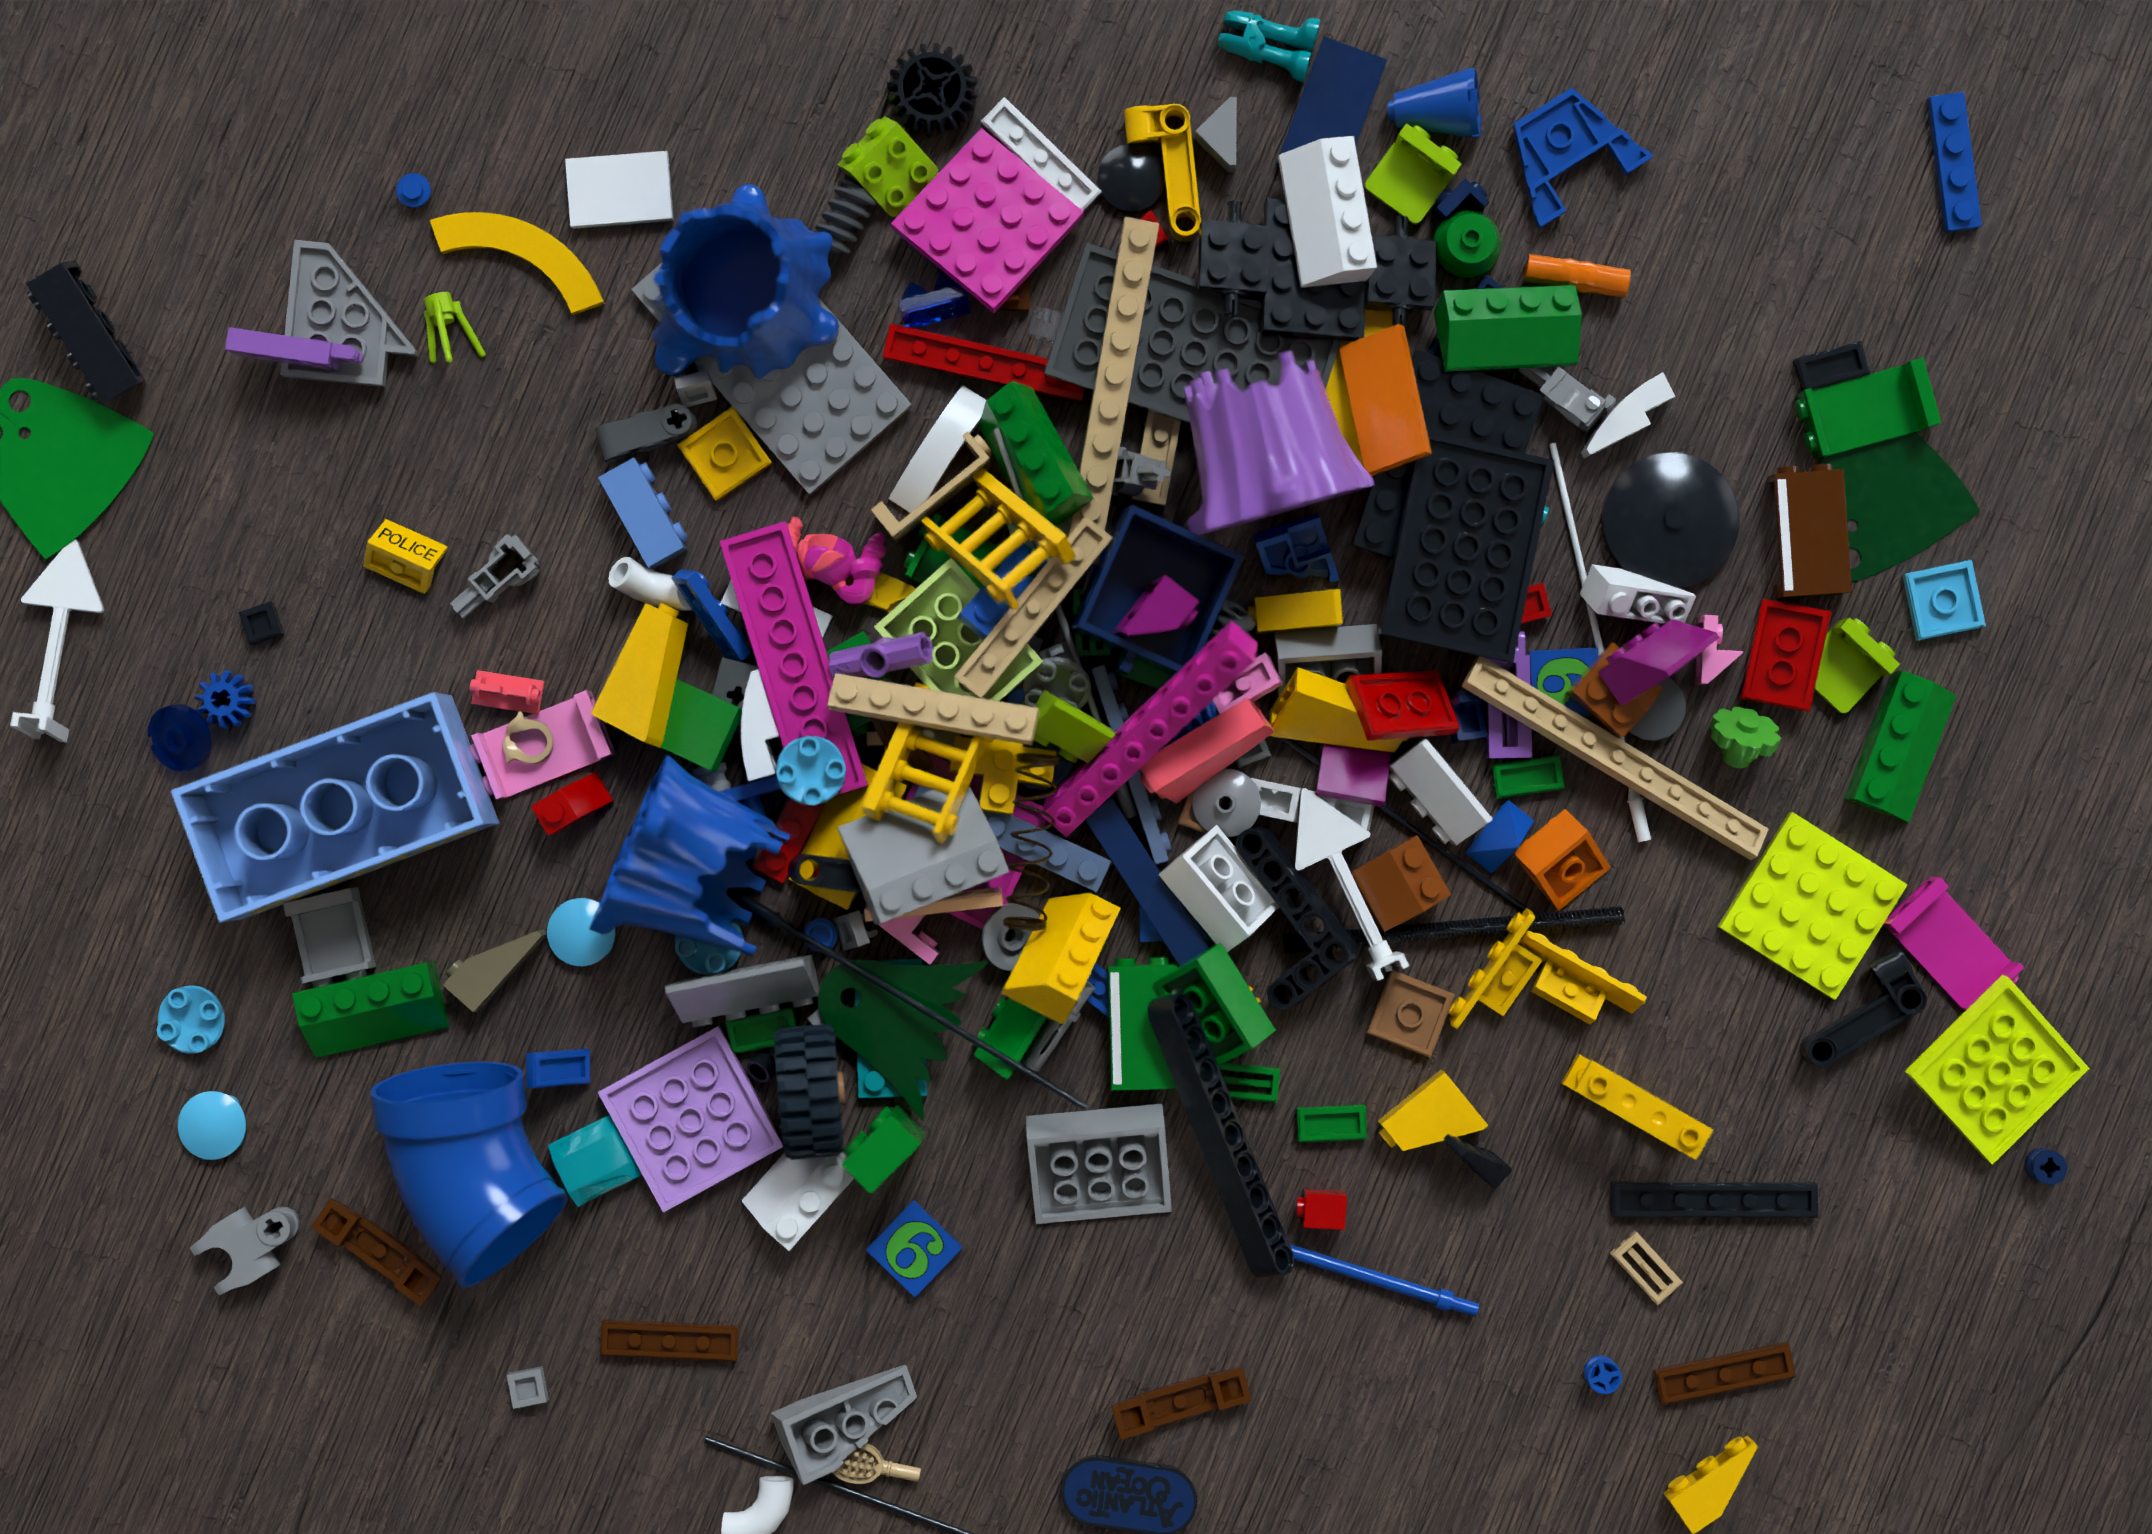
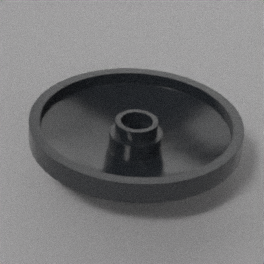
(1670, 519)

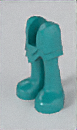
(1253, 44)

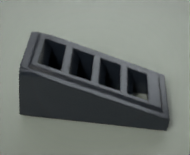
(1480, 1160)

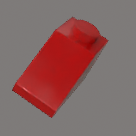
(572, 804)

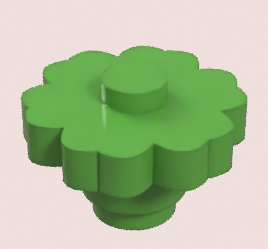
(1744, 735)

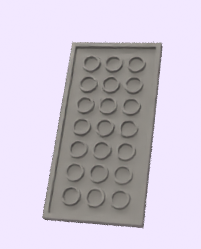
(813, 411)

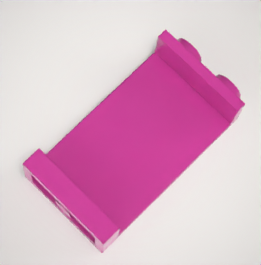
(1948, 943)

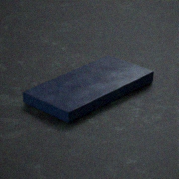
(1335, 94)

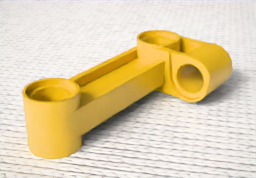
(1148, 125)

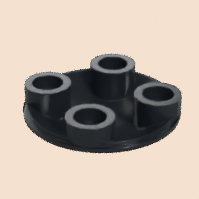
(1131, 177)

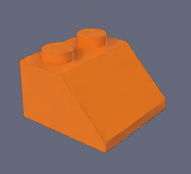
(1562, 859)

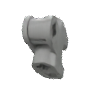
(249, 1243)

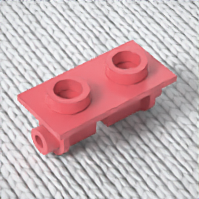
(507, 692)

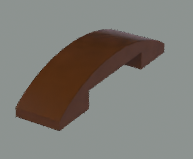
(378, 1249)
(1180, 1400)

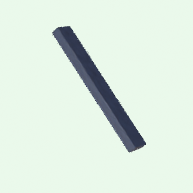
(1145, 883)

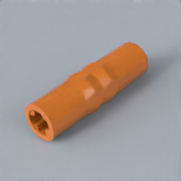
(1584, 275)

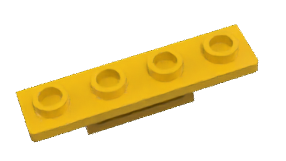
(1504, 974)
(1576, 984)

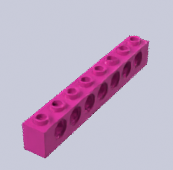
(1151, 727)

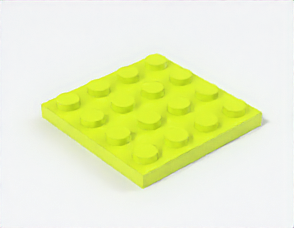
(1812, 905)
(1997, 1069)

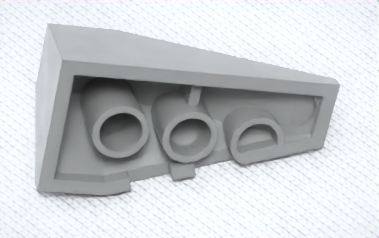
(832, 1424)

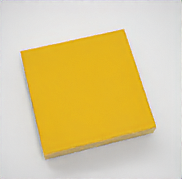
(724, 454)

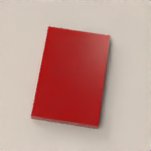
(1786, 655)
(1402, 705)

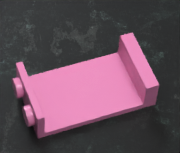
(577, 742)

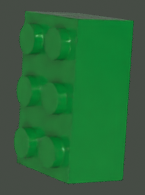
(881, 1151)

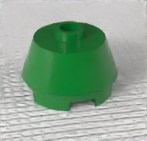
(1467, 243)

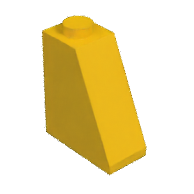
(1297, 611)
(1430, 1115)

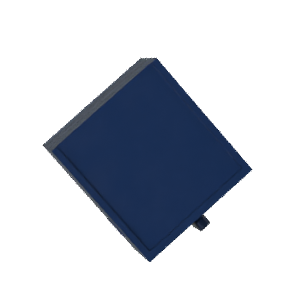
(1143, 551)

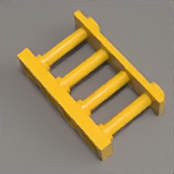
(1009, 509)
(895, 768)
(1637, 1106)

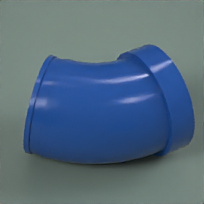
(466, 1163)

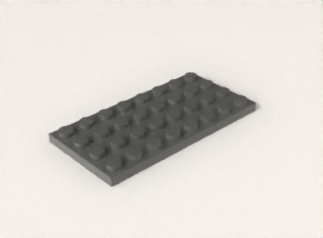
(1178, 338)

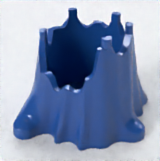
(741, 288)
(683, 859)

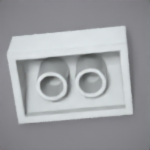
(1438, 793)
(1219, 889)
(796, 1195)

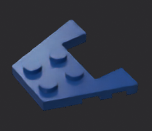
(1561, 137)

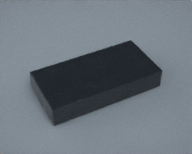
(1831, 366)

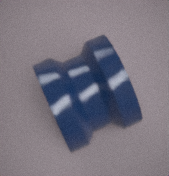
(2037, 1164)

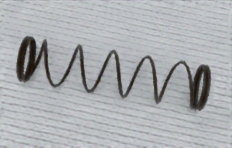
(1028, 923)

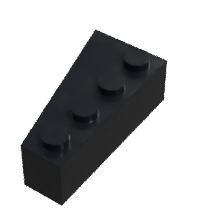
(84, 331)

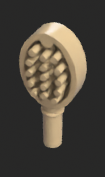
(867, 1464)

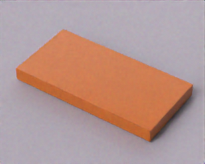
(1385, 400)

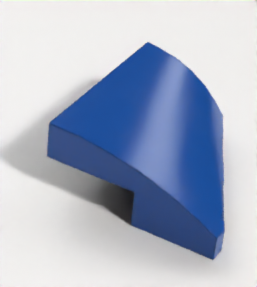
(1297, 549)

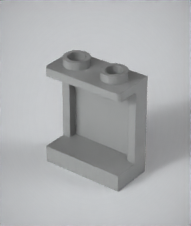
(331, 936)

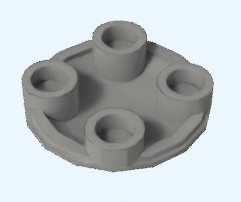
(1061, 678)

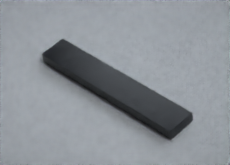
(1714, 1199)

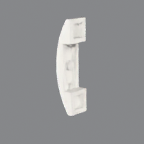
(938, 450)

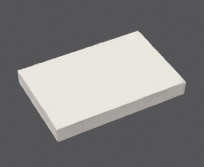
(619, 189)

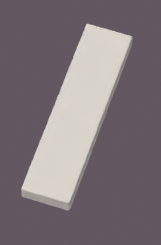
(1038, 153)

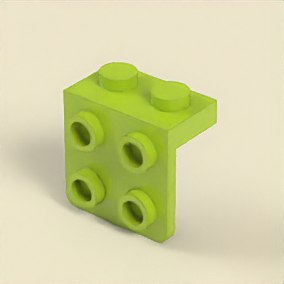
(888, 165)
(1412, 174)
(1851, 664)

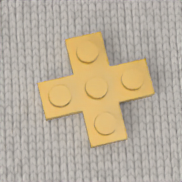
(998, 773)

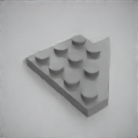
(336, 307)

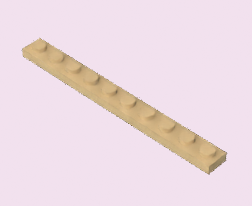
(1115, 368)
(1615, 757)

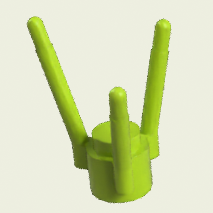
(440, 313)

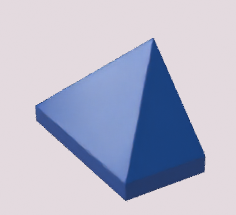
(1500, 837)

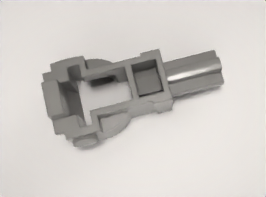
(1569, 396)
(1137, 472)
(485, 583)

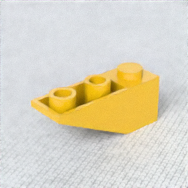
(1706, 1491)

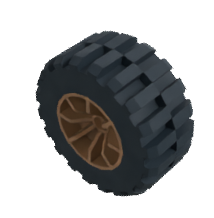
(809, 1091)

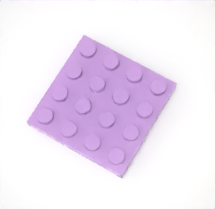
(691, 1119)

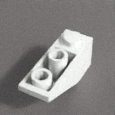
(1633, 596)

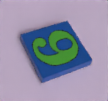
(1558, 670)
(914, 1248)

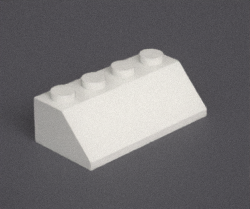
(1327, 212)

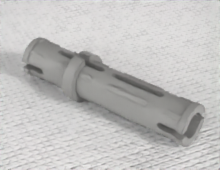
(1052, 1033)

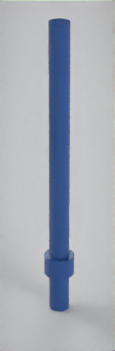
(1442, 1299)

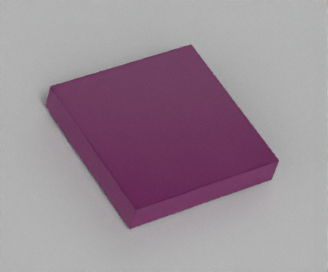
(1353, 774)

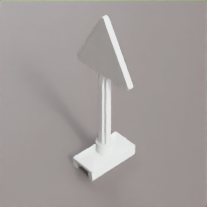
(65, 587)
(1324, 834)

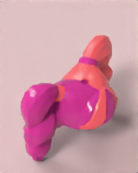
(834, 560)

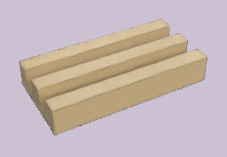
(1626, 1246)

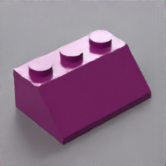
(1158, 610)
(1653, 657)

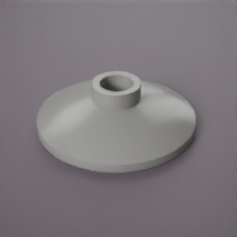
(1244, 797)
(1004, 952)

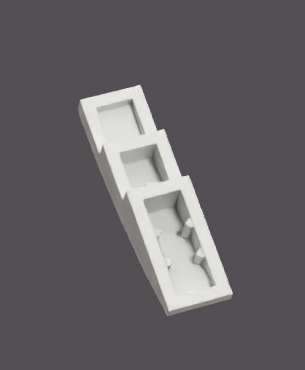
(1284, 802)

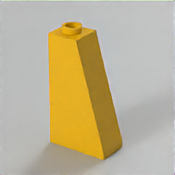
(645, 676)
(1321, 712)

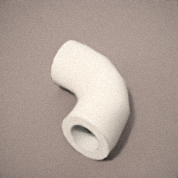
(646, 584)
(767, 1510)

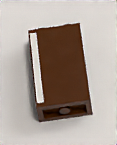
(1811, 532)

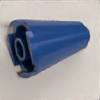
(1441, 105)

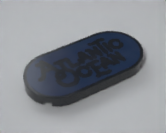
(1128, 1495)

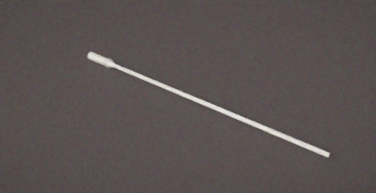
(1634, 798)

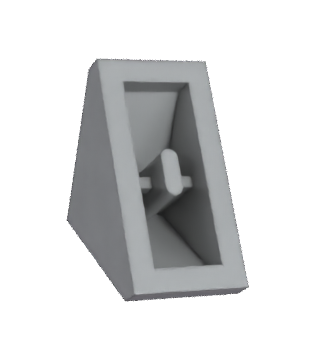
(1218, 134)

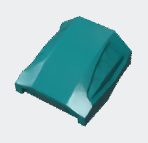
(593, 1160)

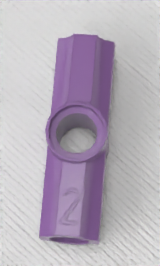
(896, 652)

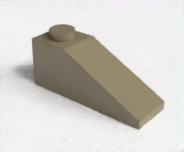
(484, 974)

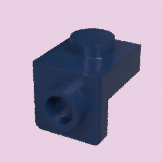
(1451, 199)
(1469, 716)

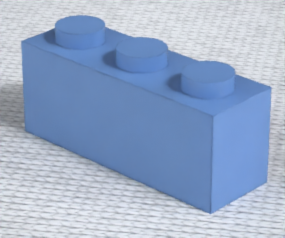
(644, 512)

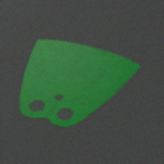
(67, 466)

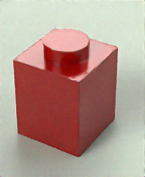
(1322, 1209)

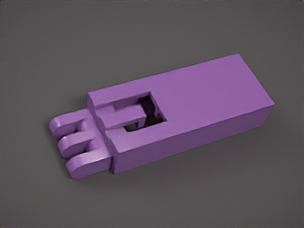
(290, 349)
(1505, 734)

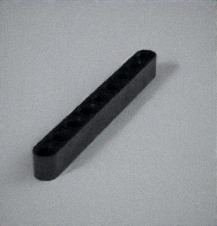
(1220, 1135)

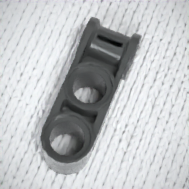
(644, 432)

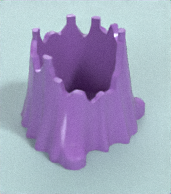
(1267, 447)

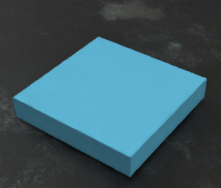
(1943, 600)

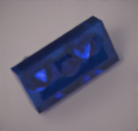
(943, 303)

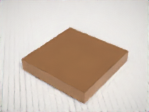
(1410, 1013)

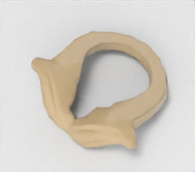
(518, 724)

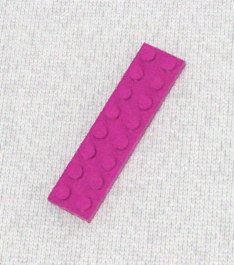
(788, 641)

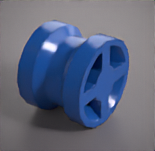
(1605, 1381)

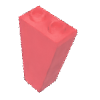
(1205, 751)

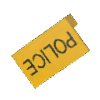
(403, 555)

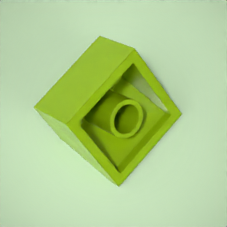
(1070, 729)

